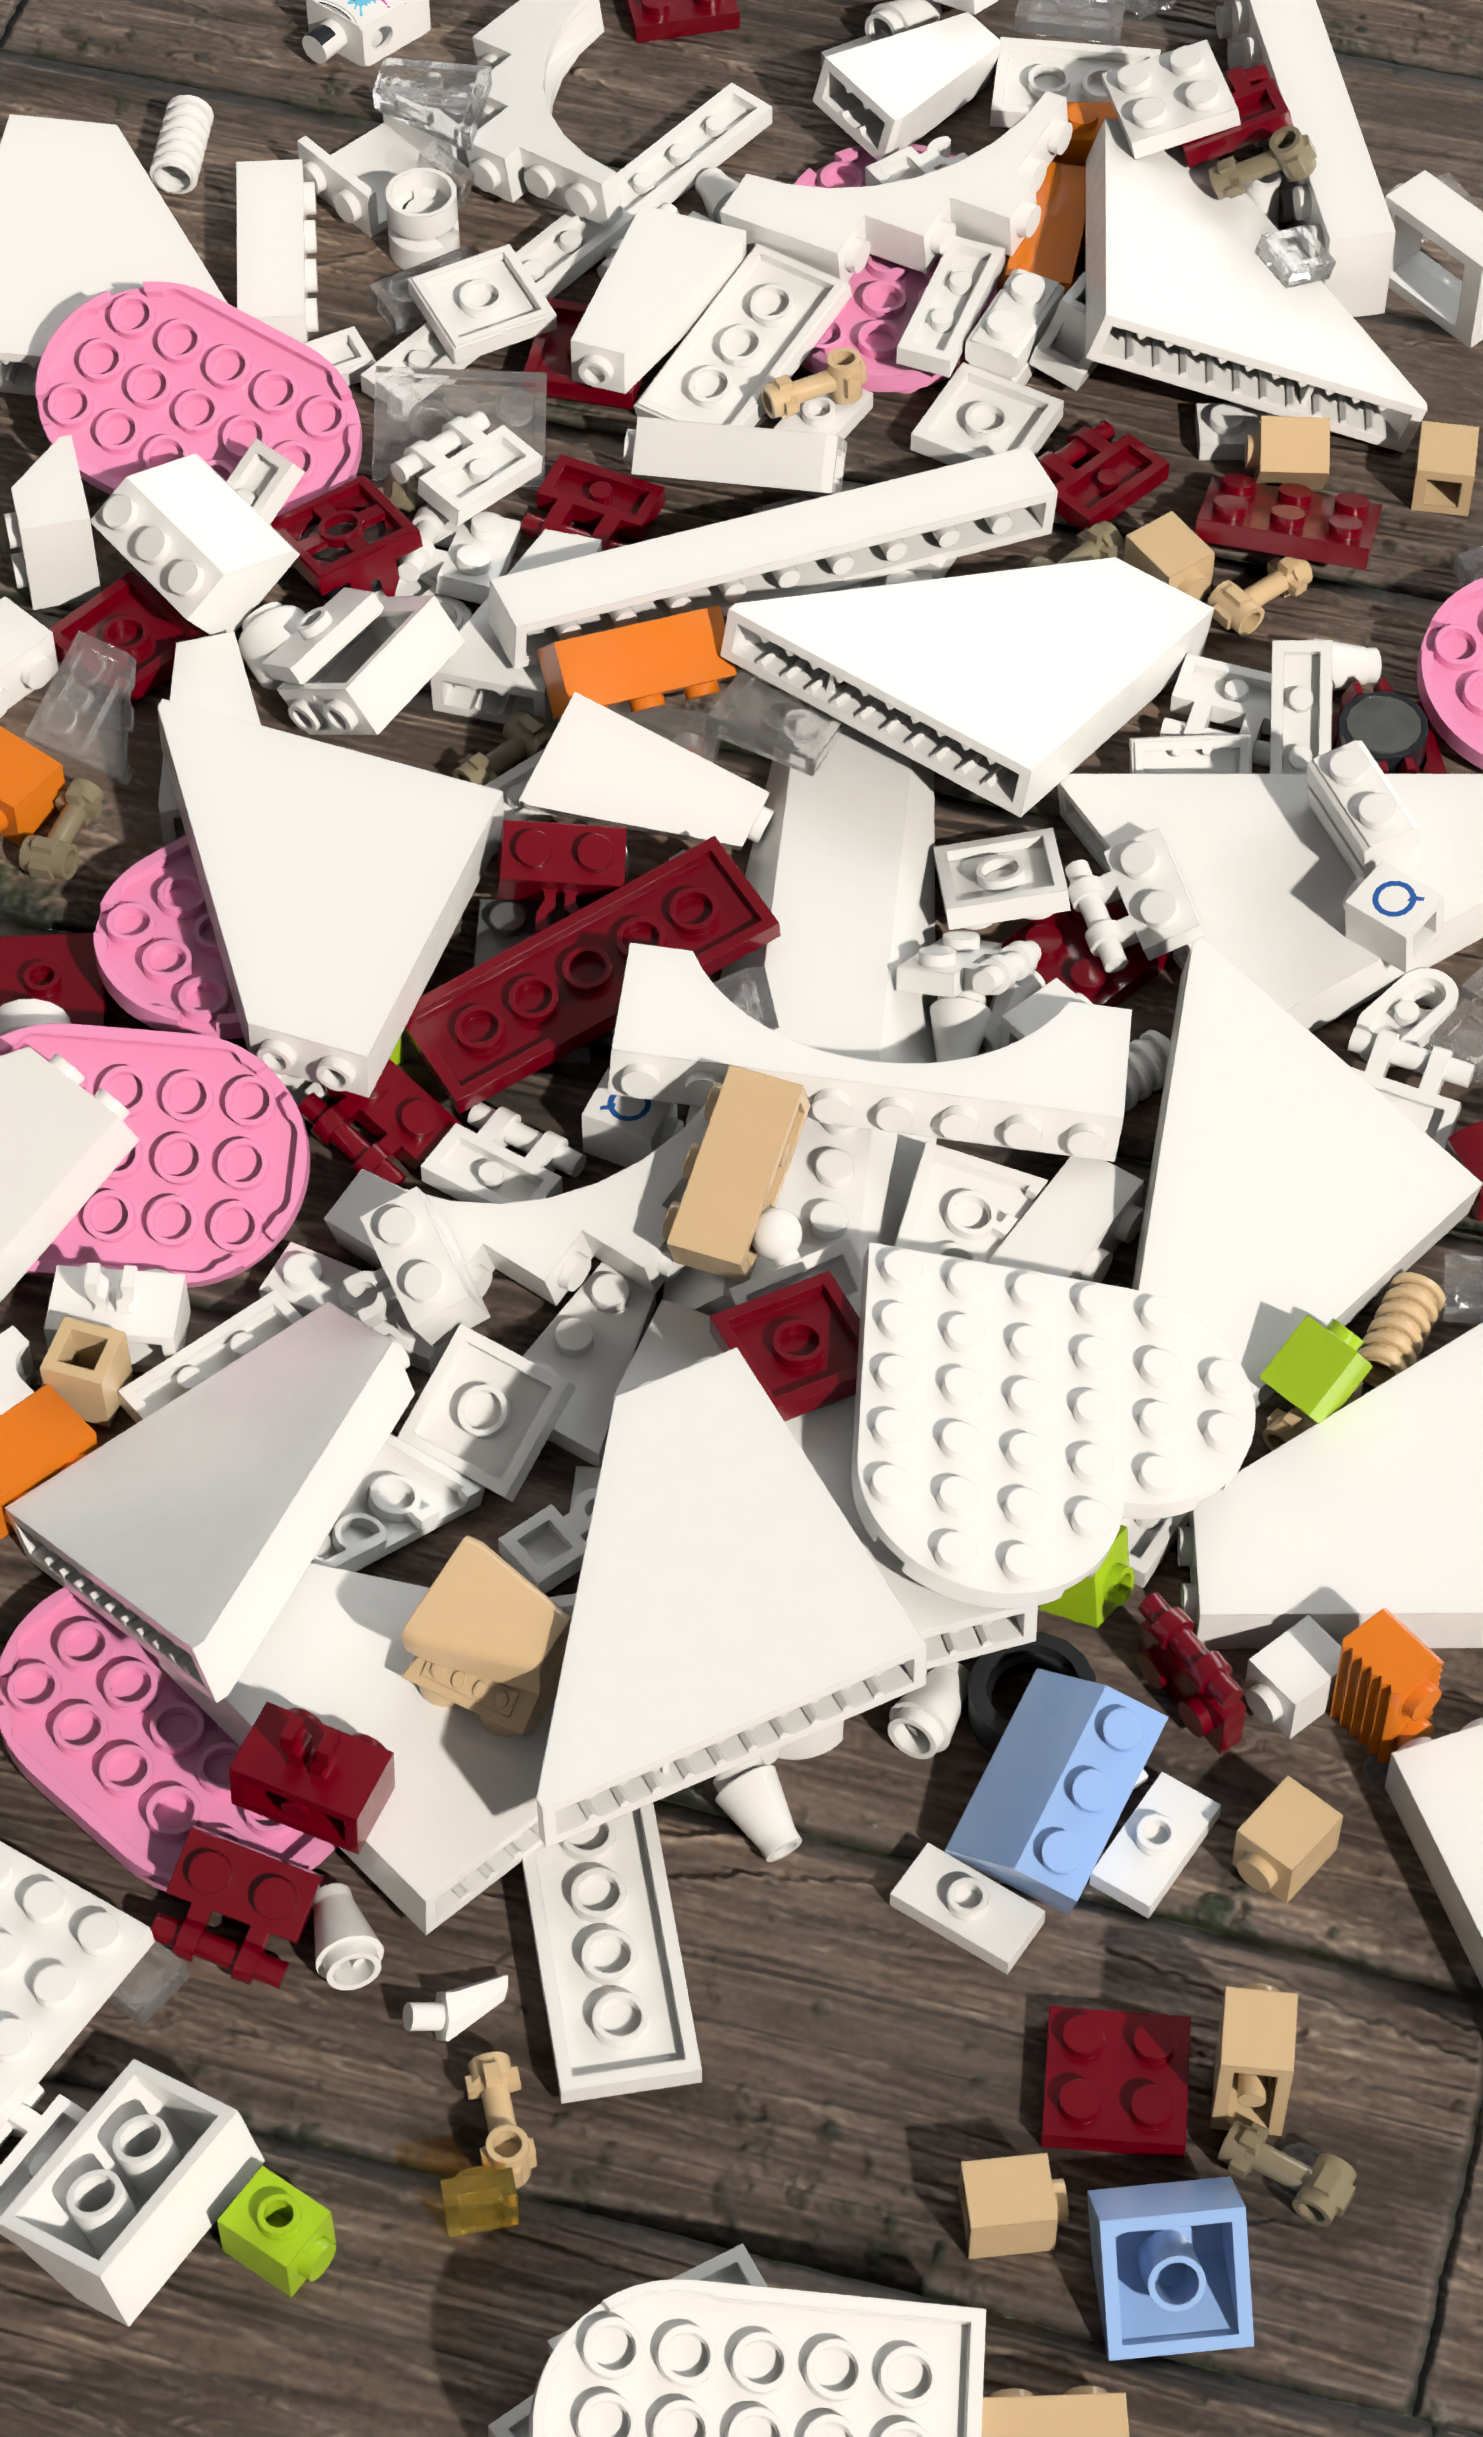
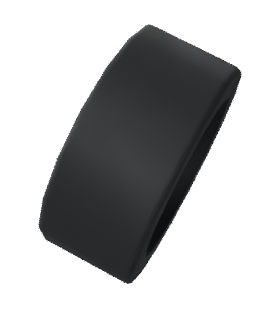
(989, 1669)

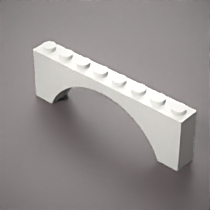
(1040, 1094)

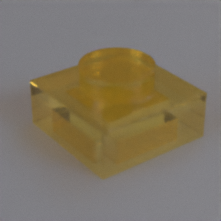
(479, 2200)

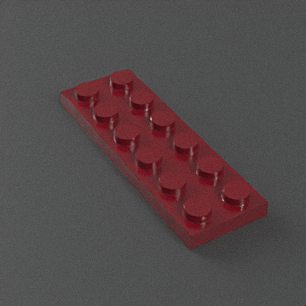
(569, 977)

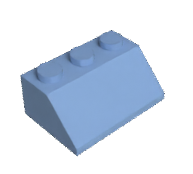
(1056, 1786)

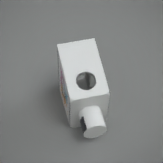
(363, 28)

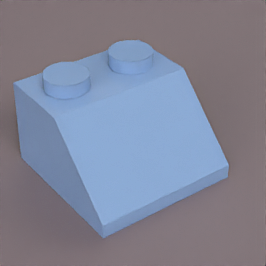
(1171, 2267)

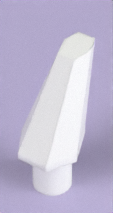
(1007, 1001)
(455, 2008)

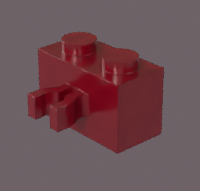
(559, 864)
(312, 1776)

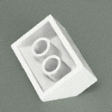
(195, 542)
(132, 2190)

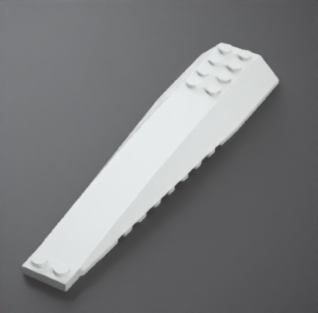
(854, 899)

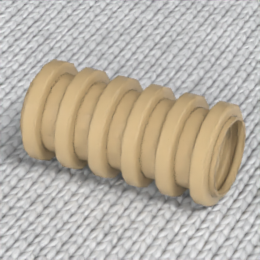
(1401, 1326)

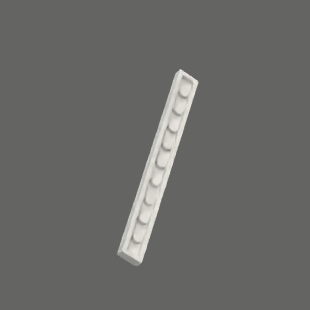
(577, 243)

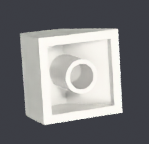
(53, 531)

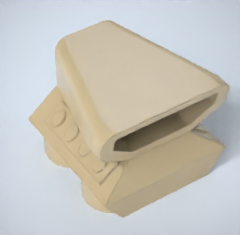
(487, 1642)

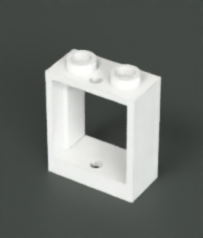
(1456, 226)
(376, 670)

